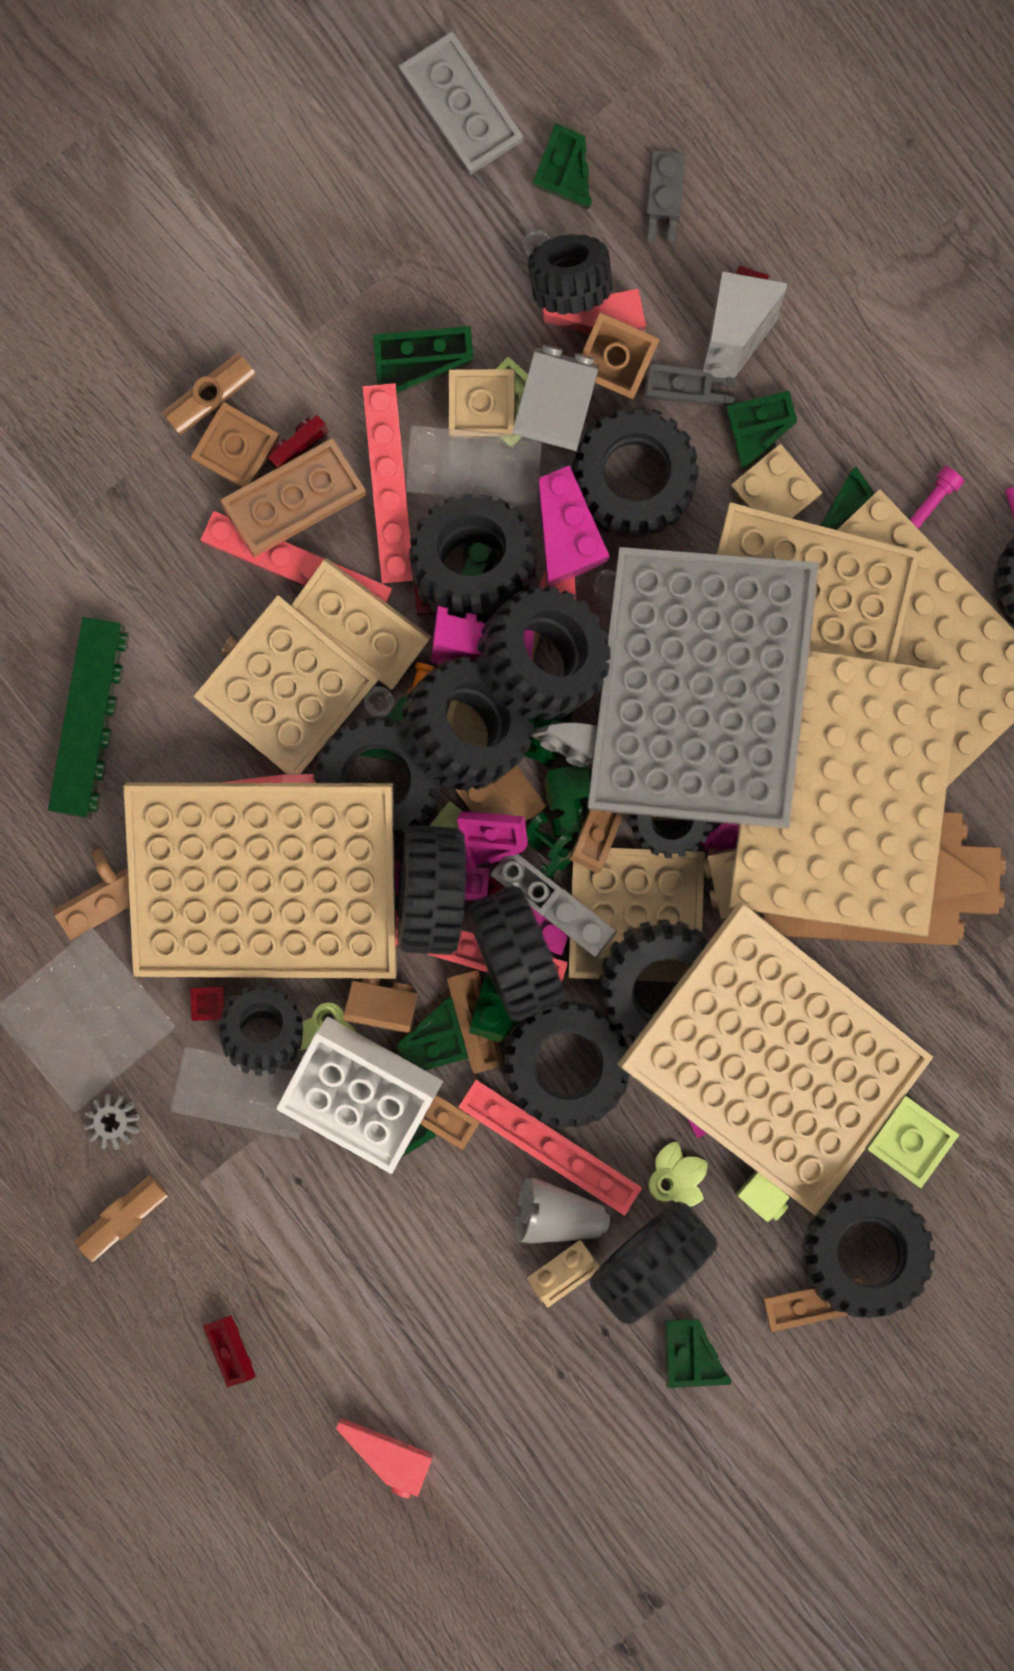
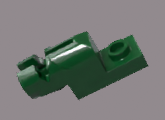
(563, 792)

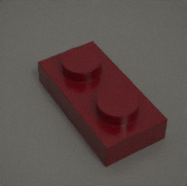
(307, 434)
(229, 1351)

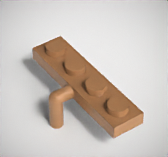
(96, 903)

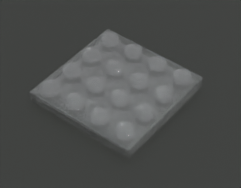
(84, 1019)

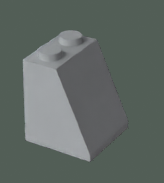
(740, 321)
(556, 397)

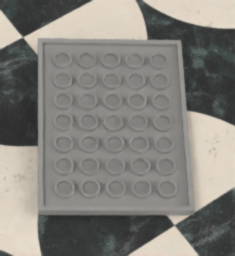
(704, 687)

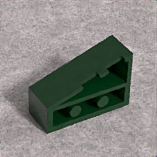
(420, 355)

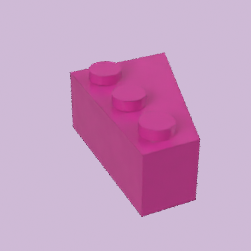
(568, 529)
(460, 636)

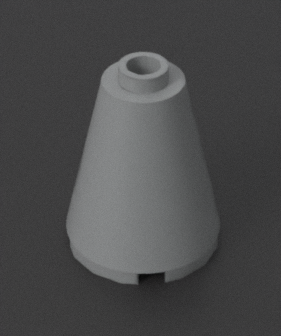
(557, 1215)

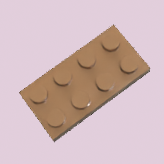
(293, 497)

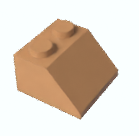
(621, 353)
(506, 796)
(381, 1006)

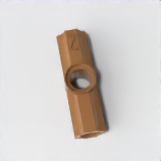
(225, 379)
(121, 1218)

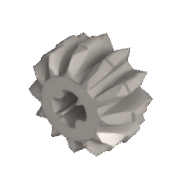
(122, 1116)

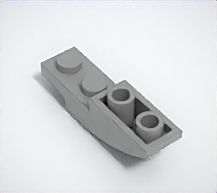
(570, 739)
(555, 904)

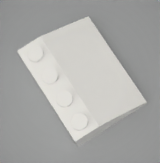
(359, 1094)

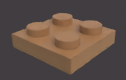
(235, 446)

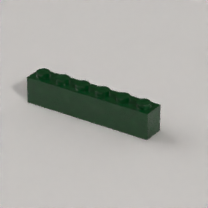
(87, 718)

